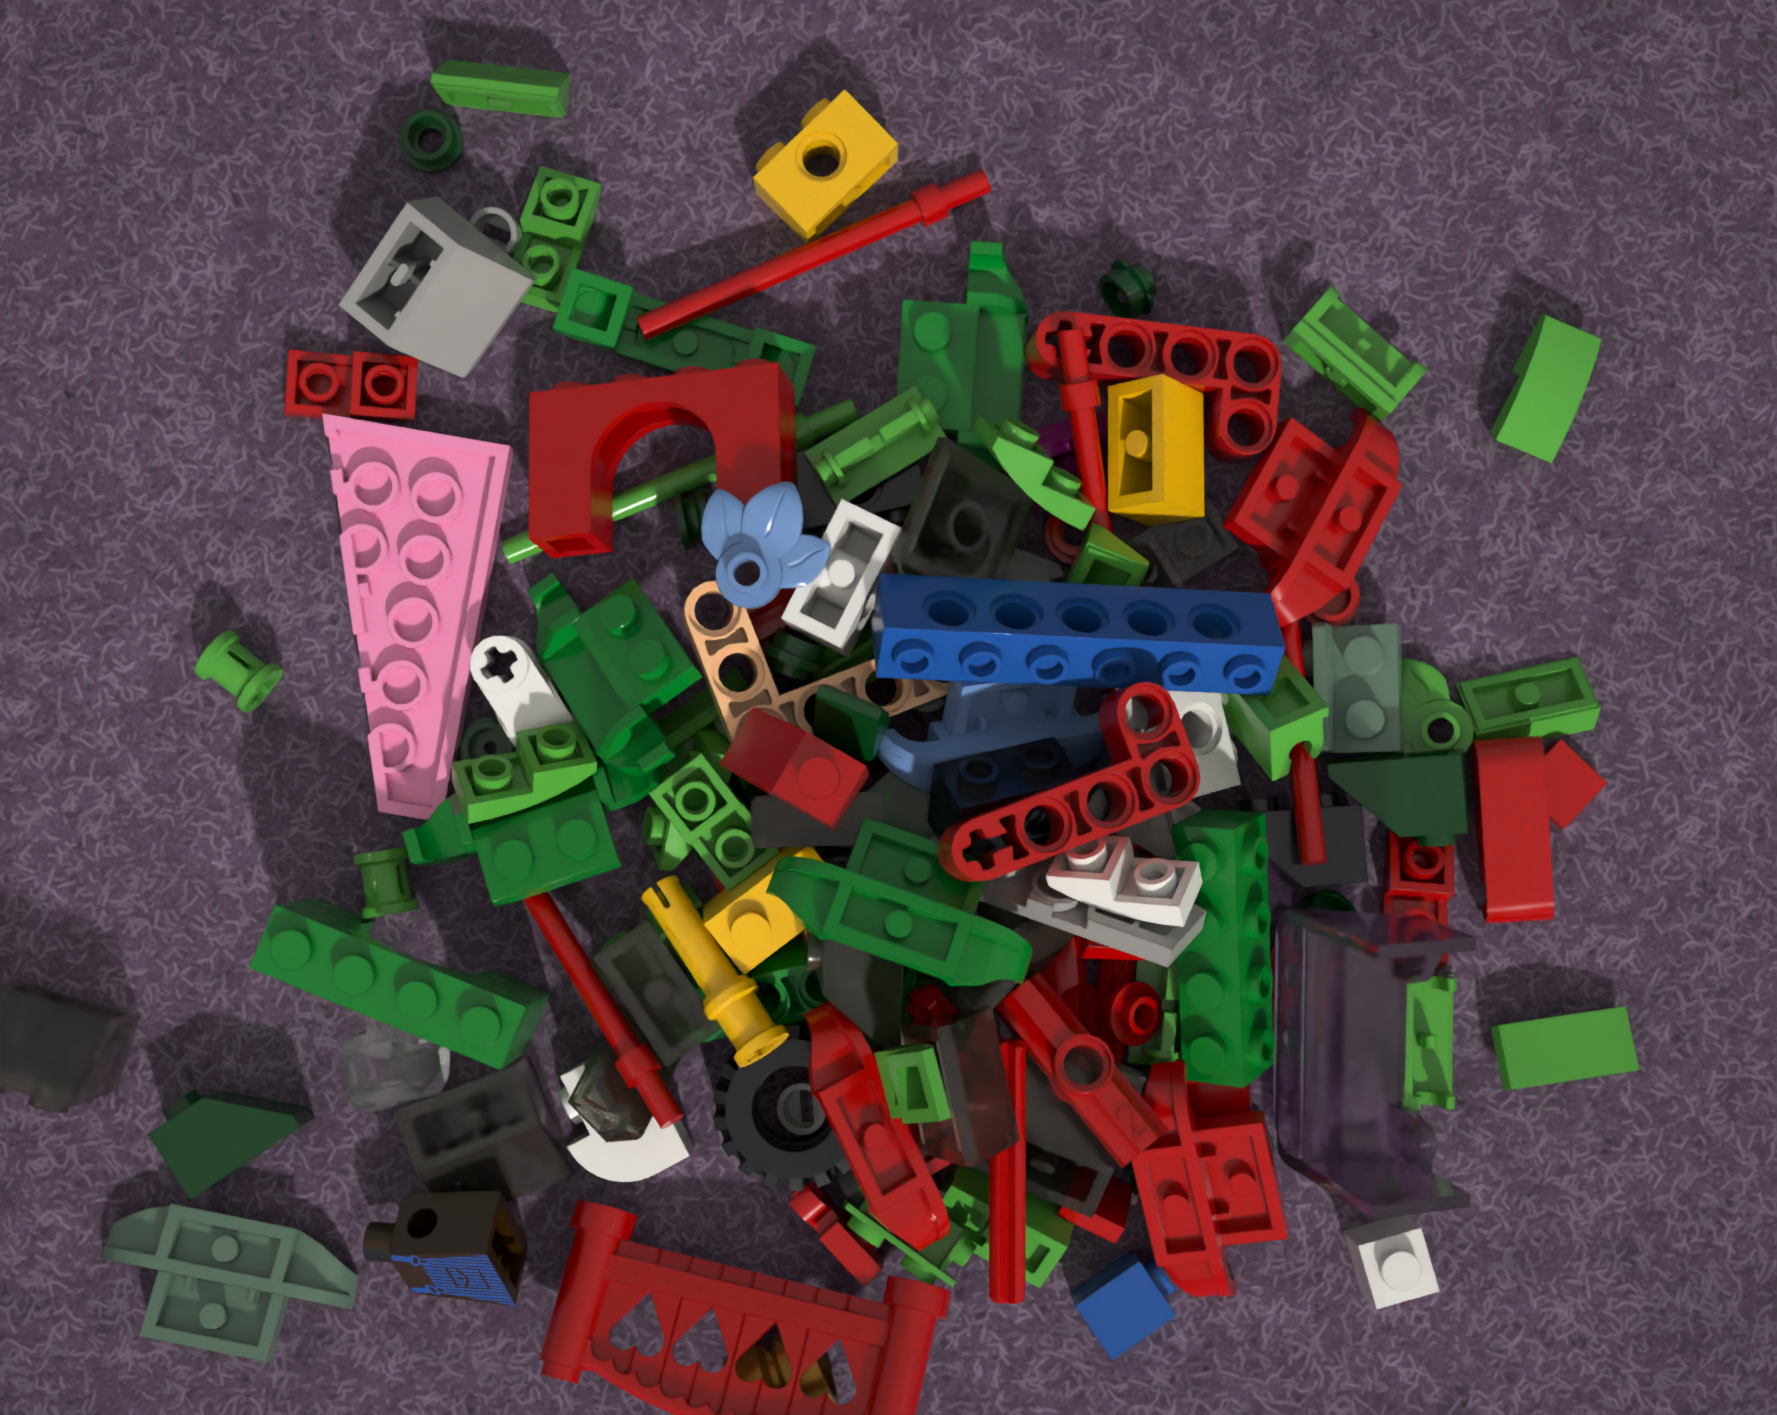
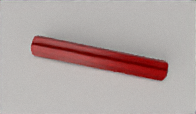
(1008, 1192)

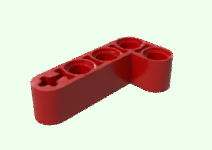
(1152, 347)
(1066, 802)

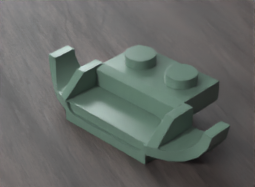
(225, 1277)

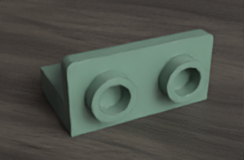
(1361, 682)

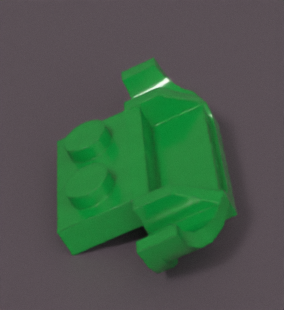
(969, 353)
(613, 669)
(539, 845)
(902, 908)

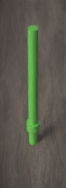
(695, 475)

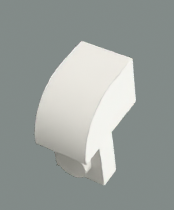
(624, 1159)

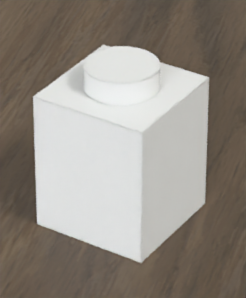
(1391, 1261)

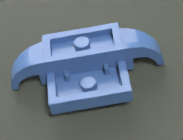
(993, 717)

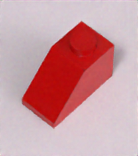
(796, 768)

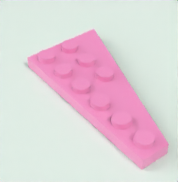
(418, 571)

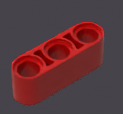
(1513, 829)

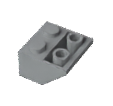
(437, 288)

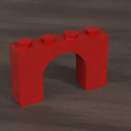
(586, 429)

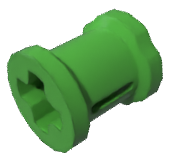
(238, 670)
(385, 882)

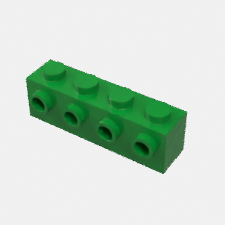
(1228, 964)

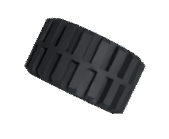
(753, 1141)

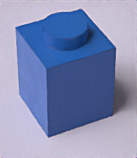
(1125, 1302)

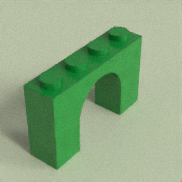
(336, 959)

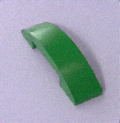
(604, 317)

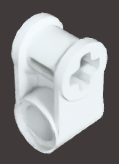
(526, 699)

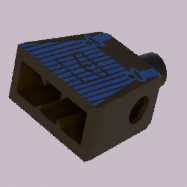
(453, 1246)

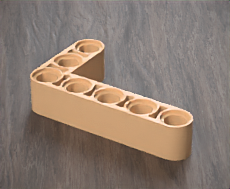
(740, 639)

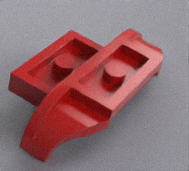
(1316, 510)
(880, 1150)
(1205, 1186)

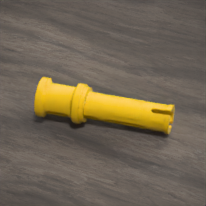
(729, 997)

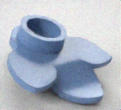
(765, 534)

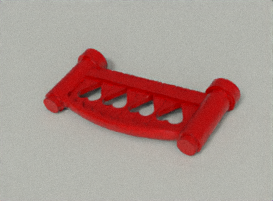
(611, 1275)

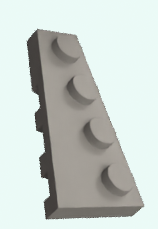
(1030, 896)

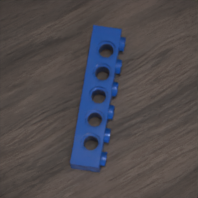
(1075, 634)

